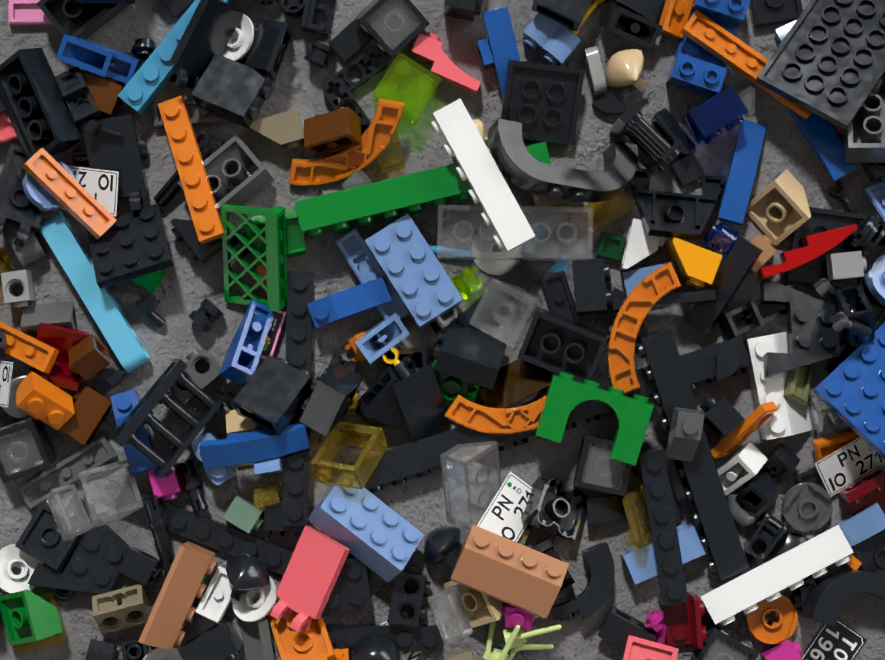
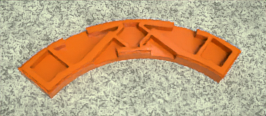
(344, 163)
(495, 419)

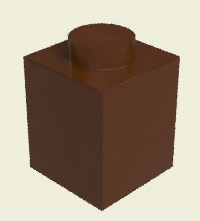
(88, 357)

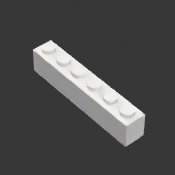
(483, 175)
(777, 574)

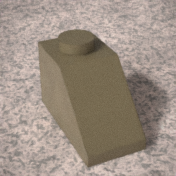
(282, 129)

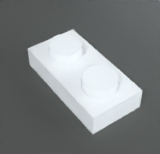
(216, 597)

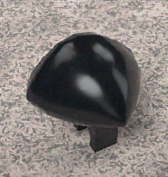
(440, 545)
(246, 574)

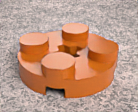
(778, 630)

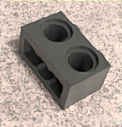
(198, 378)

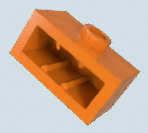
(44, 401)

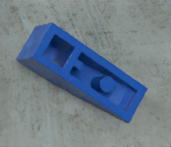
(349, 302)
(247, 344)
(122, 406)

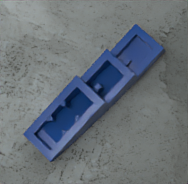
(501, 42)
(824, 144)
(741, 172)
(253, 446)

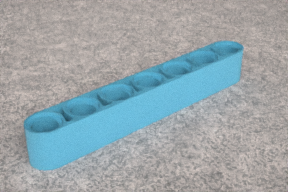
(98, 301)

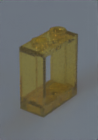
(355, 436)

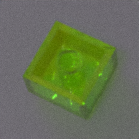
(410, 84)

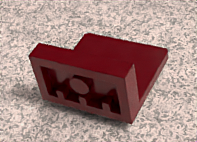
(63, 340)
(865, 492)
(684, 622)

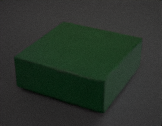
(610, 247)

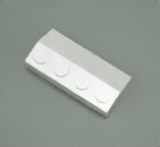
(790, 417)

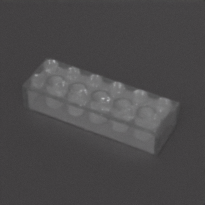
(558, 232)

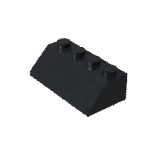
(36, 104)

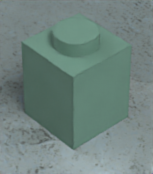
(244, 514)

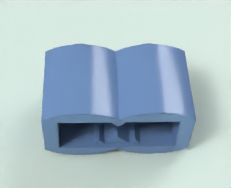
(551, 38)
(216, 474)

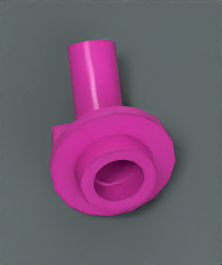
(656, 621)

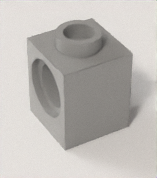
(845, 265)
(10, 279)

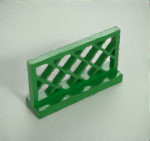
(275, 255)

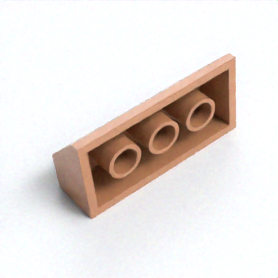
(509, 571)
(178, 596)

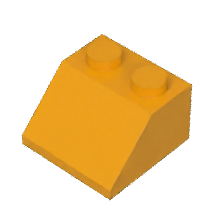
(694, 263)

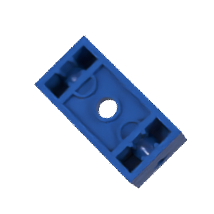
(695, 67)

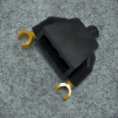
(379, 403)

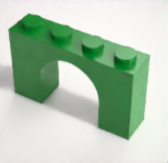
(631, 413)

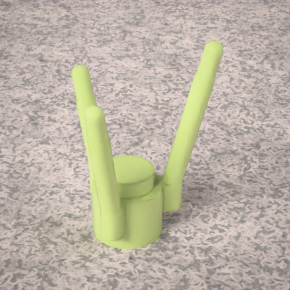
(521, 638)
(498, 654)

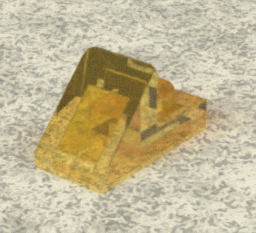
(610, 209)

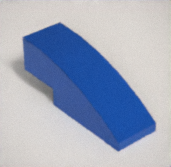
(97, 58)

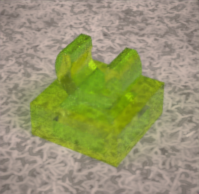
(467, 282)

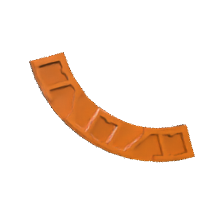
(628, 322)

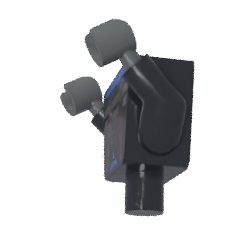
(854, 312)

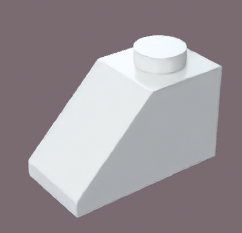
(639, 244)
(740, 467)

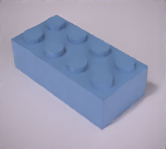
(414, 271)
(367, 528)

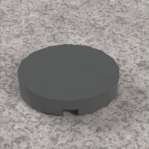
(806, 507)

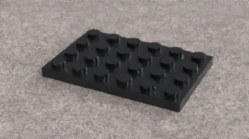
(830, 58)

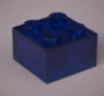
(714, 115)

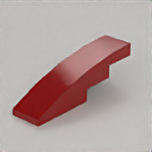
(813, 246)

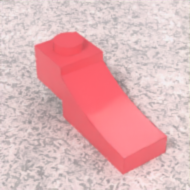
(430, 50)

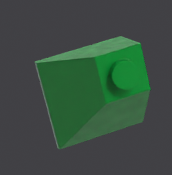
(28, 617)

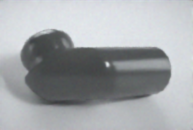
(739, 515)

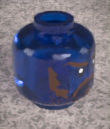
(721, 238)

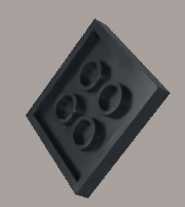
(543, 100)
(131, 247)
(816, 269)

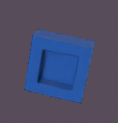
(485, 53)

